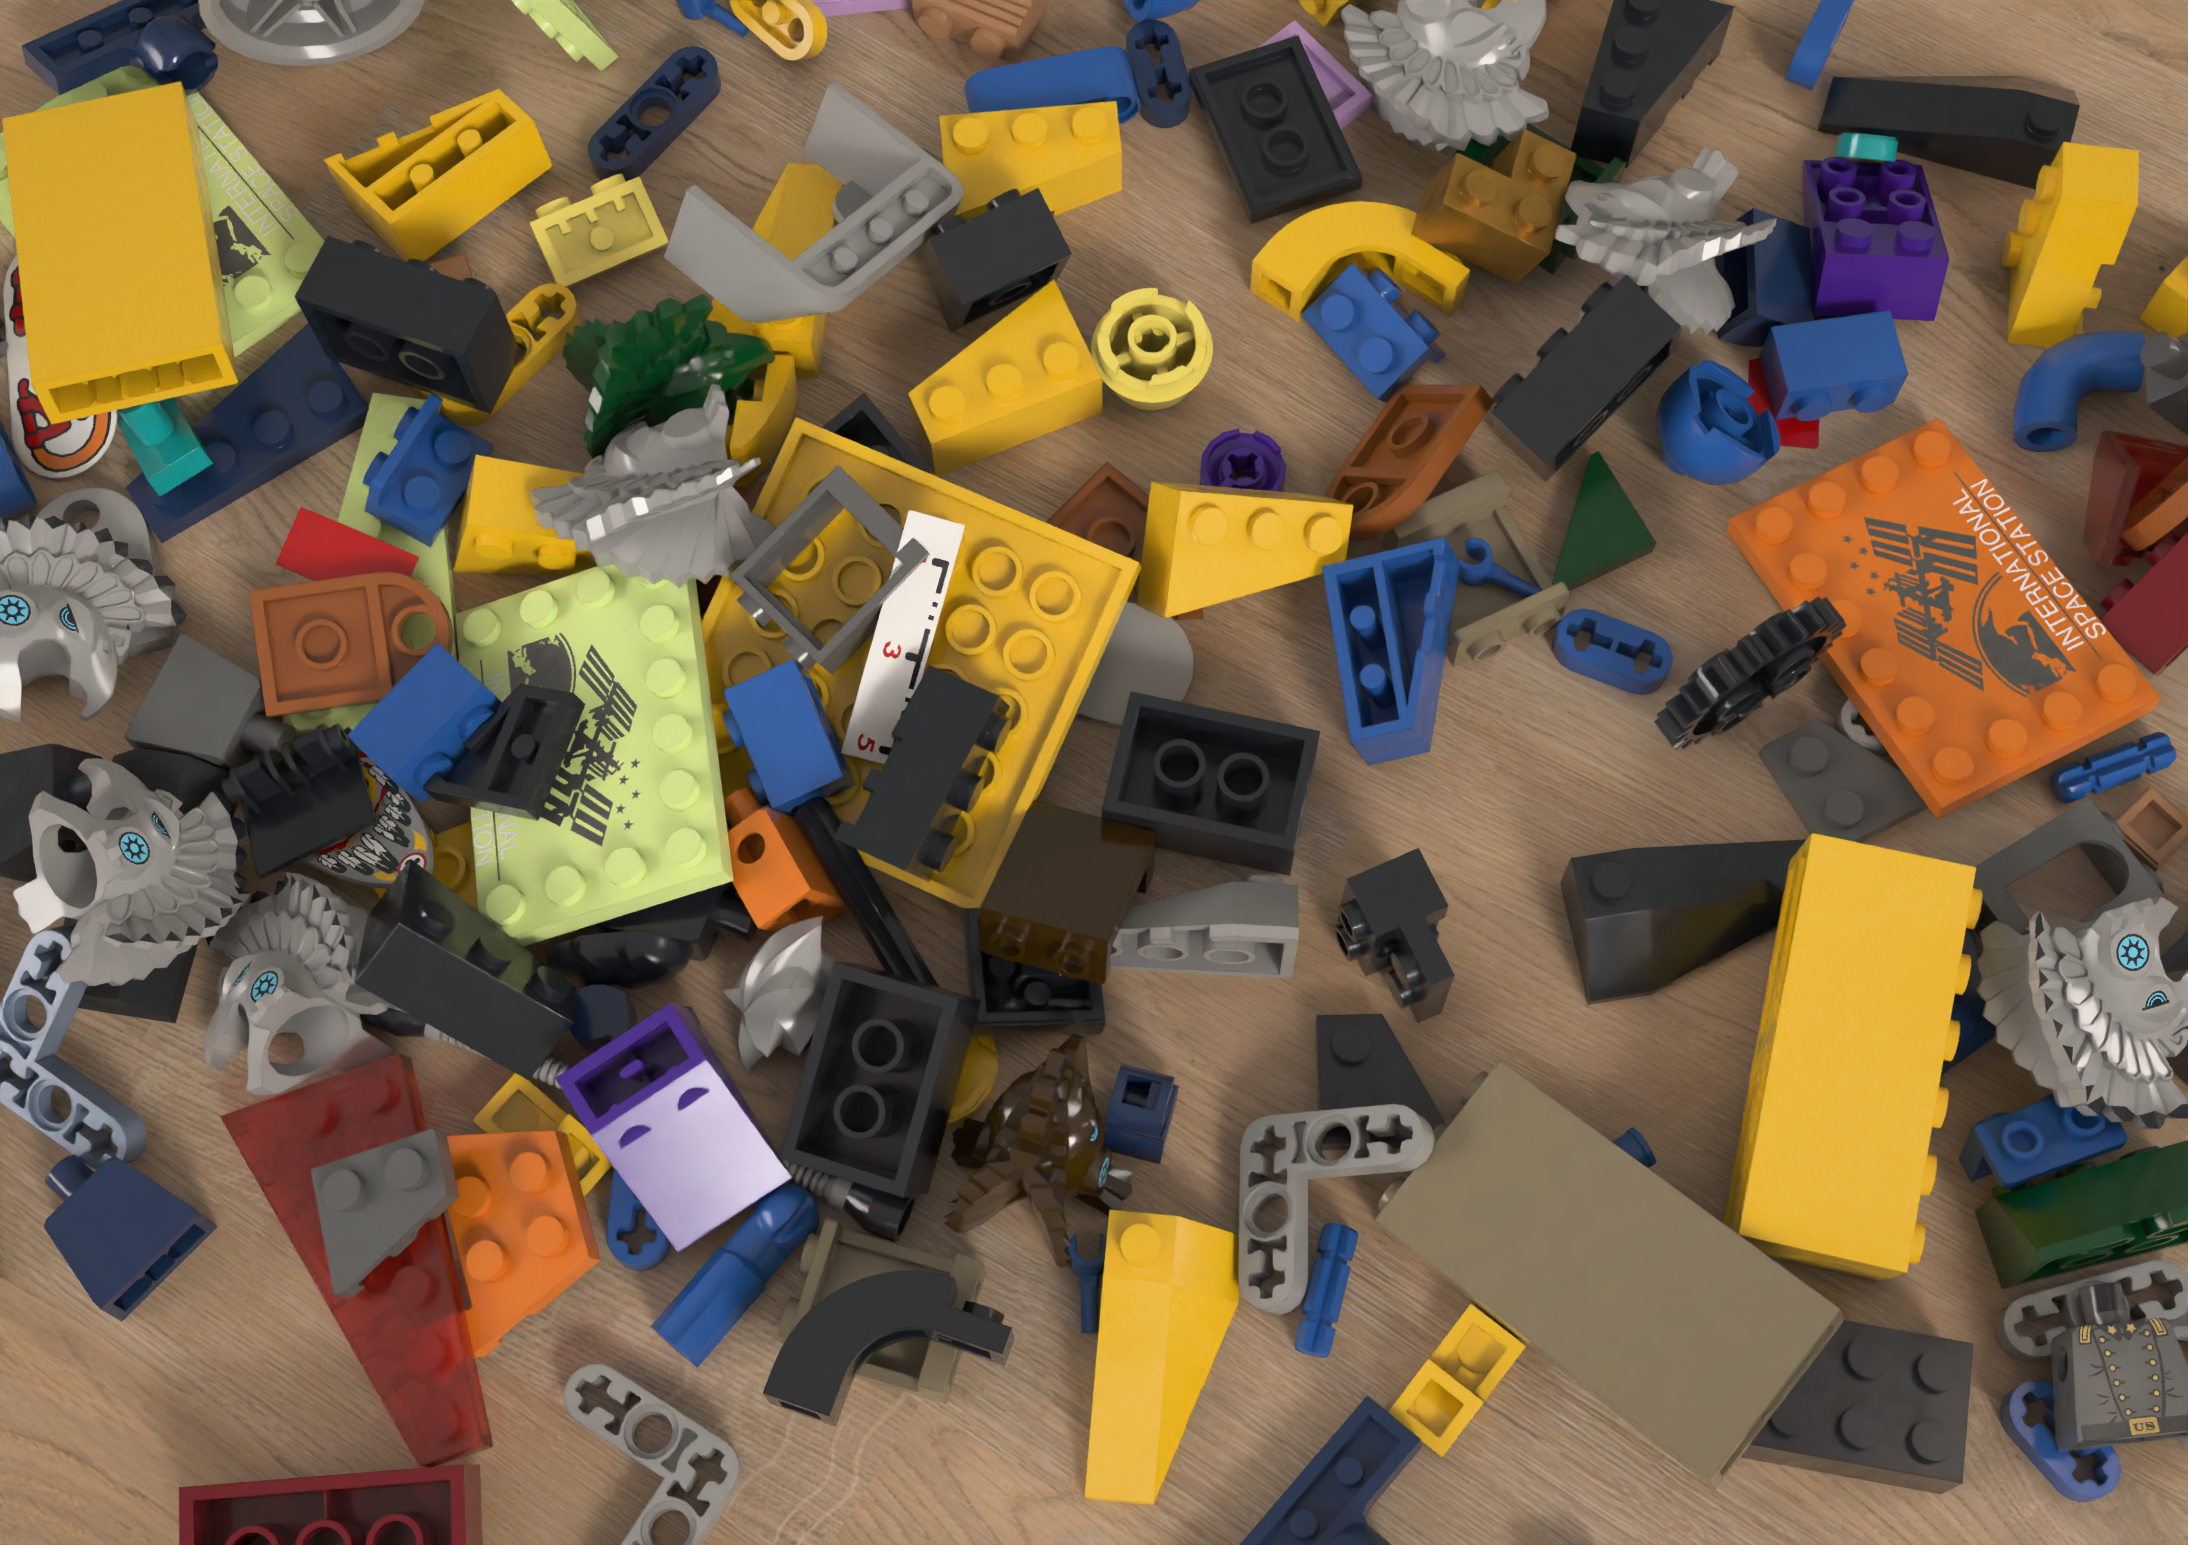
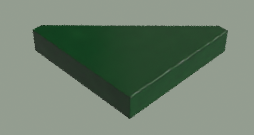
(1602, 529)

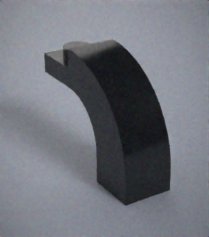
(865, 1317)

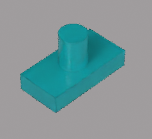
(163, 443)

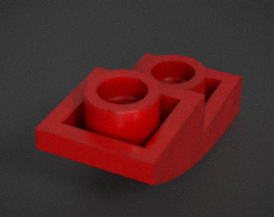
(330, 550)

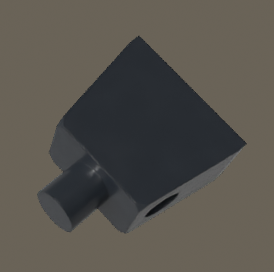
(22, 778)

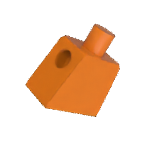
(776, 866)

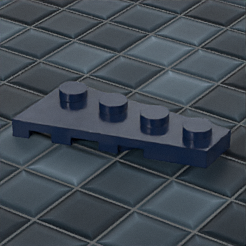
(259, 431)

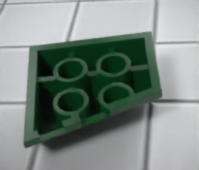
(2088, 1215)

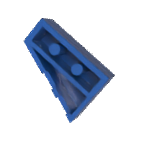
(1391, 644)

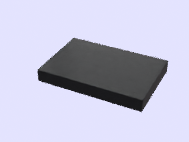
(1275, 129)

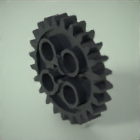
(1759, 667)

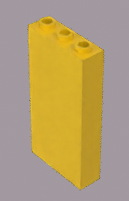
(117, 253)

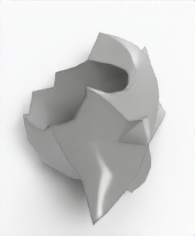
(782, 992)

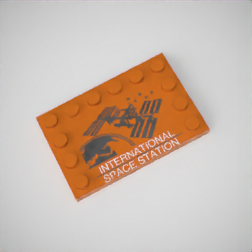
(1956, 618)

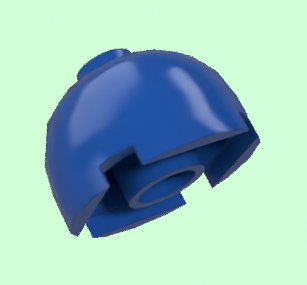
(1712, 428)

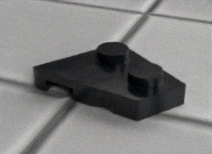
(513, 754)
(1364, 1067)

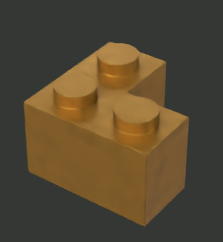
(1500, 213)

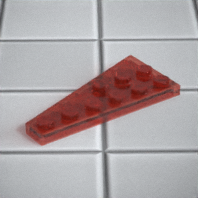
(411, 1313)

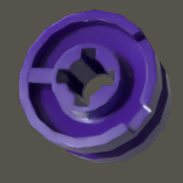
(1243, 452)

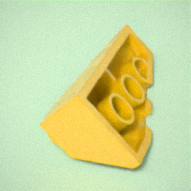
(791, 222)
(1160, 1326)

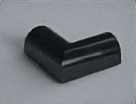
(1024, 997)

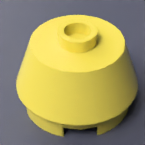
(1152, 349)

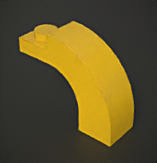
(1324, 242)

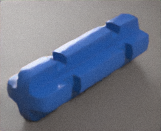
(2112, 767)
(1326, 1290)

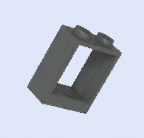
(791, 538)

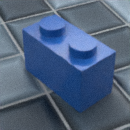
(1833, 366)
(425, 721)
(786, 738)

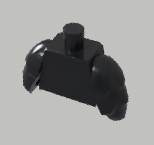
(654, 941)

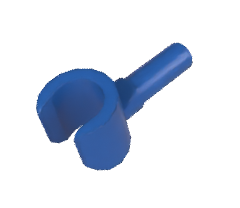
(700, 8)
(1487, 571)
(1088, 1274)

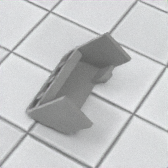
(883, 213)

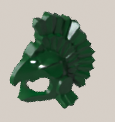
(658, 366)

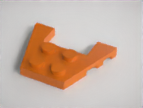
(517, 1227)

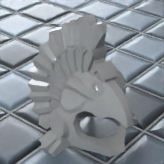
(1449, 68)
(1665, 236)
(661, 500)

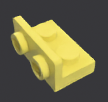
(598, 231)

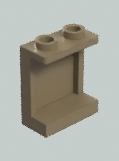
(1488, 613)
(847, 1256)

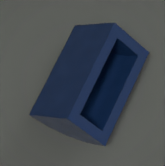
(1767, 281)

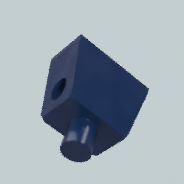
(120, 1231)

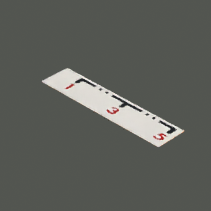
(902, 638)

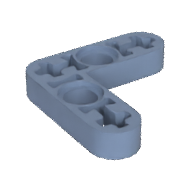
(35, 1052)

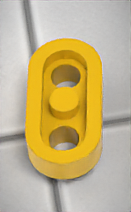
(780, 25)

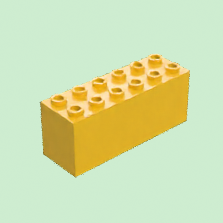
(1852, 1058)

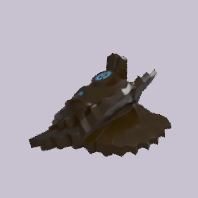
(1042, 1146)

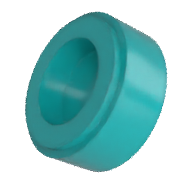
(1867, 147)

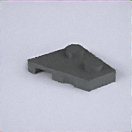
(1839, 784)
(379, 1201)

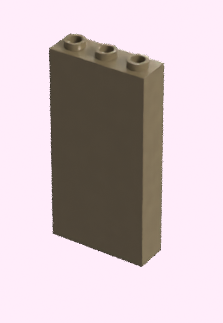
(1609, 1272)

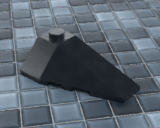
(1965, 122)
(1669, 910)

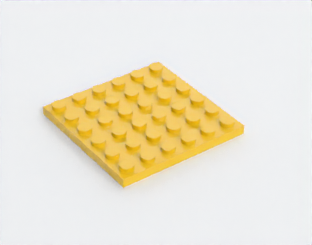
(1017, 619)

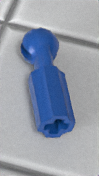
(738, 1272)

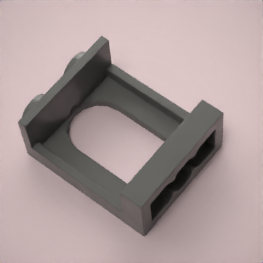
(2083, 826)

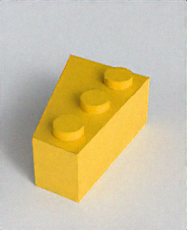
(1061, 150)
(442, 177)
(2063, 239)
(1008, 386)
(500, 525)
(1233, 542)

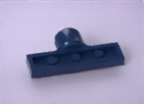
(147, 34)
(1341, 1484)

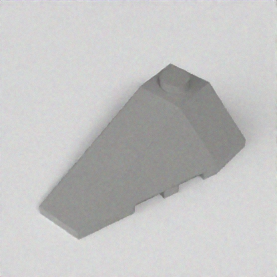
(1214, 931)

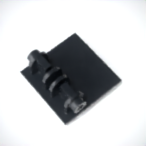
(303, 799)

